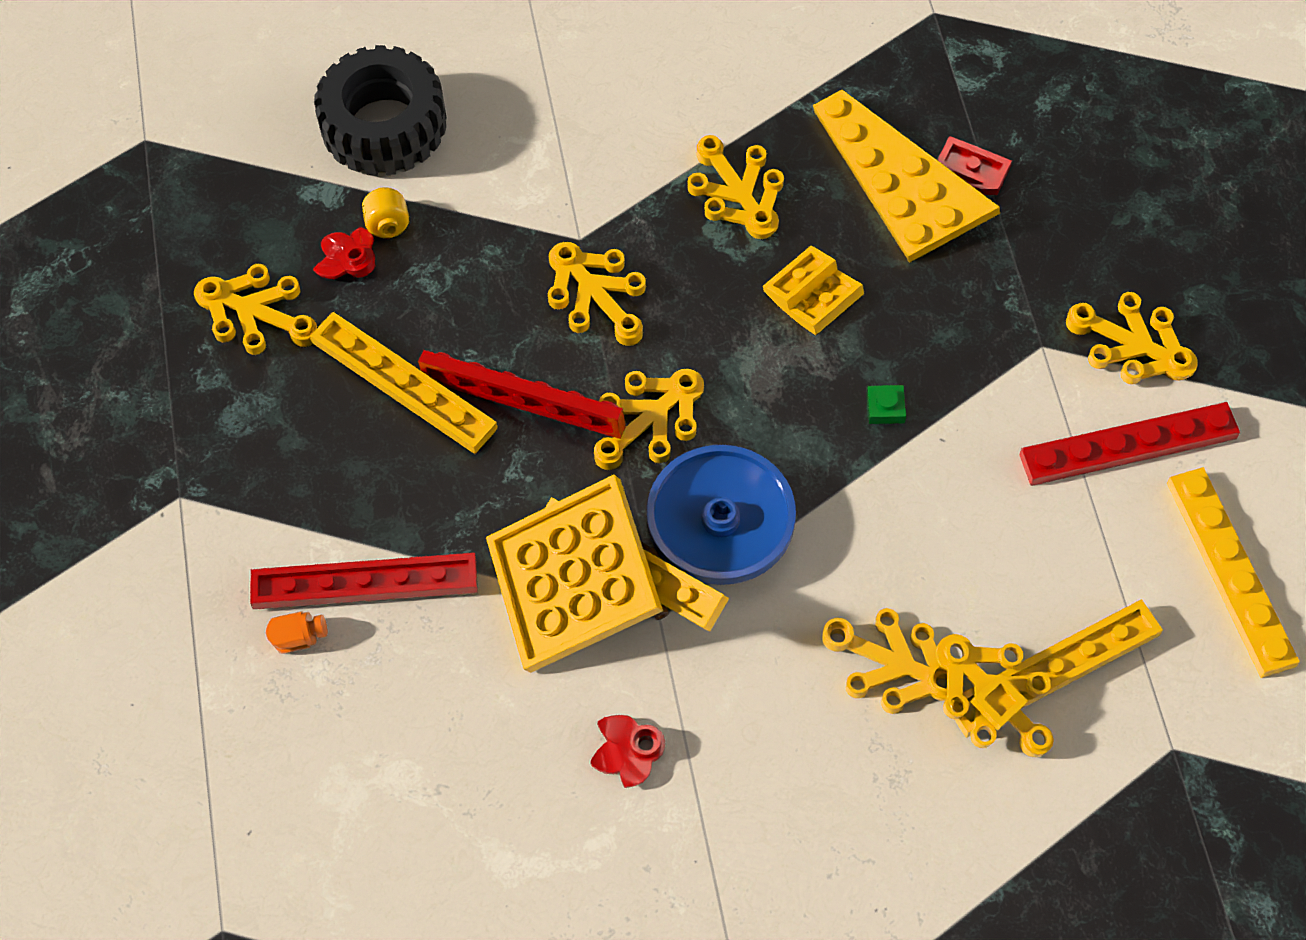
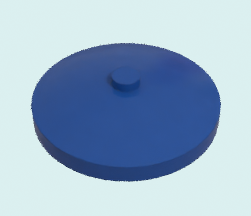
(721, 514)

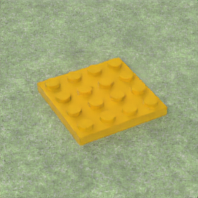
(573, 574)

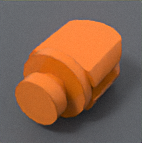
(295, 631)

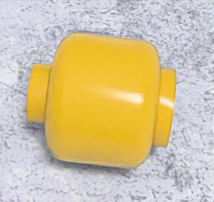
(385, 210)

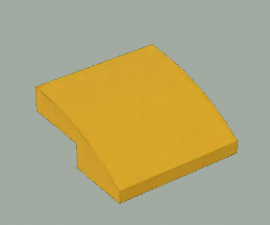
(813, 290)

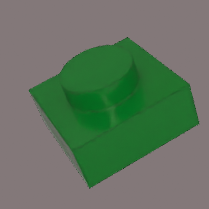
(886, 404)

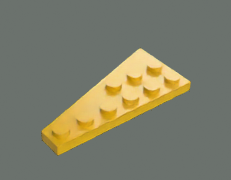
(907, 186)

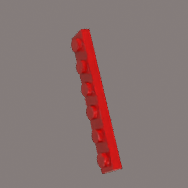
(524, 394)
(1129, 443)
(363, 581)

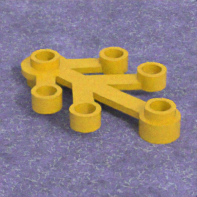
(737, 190)
(594, 287)
(252, 307)
(1135, 342)
(652, 412)
(897, 662)
(968, 667)

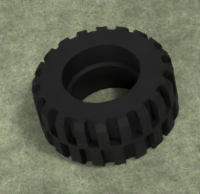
(374, 77)

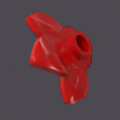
(347, 254)
(622, 749)

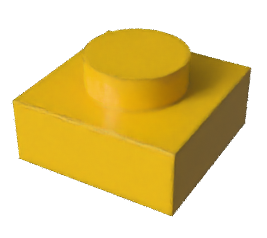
(999, 701)

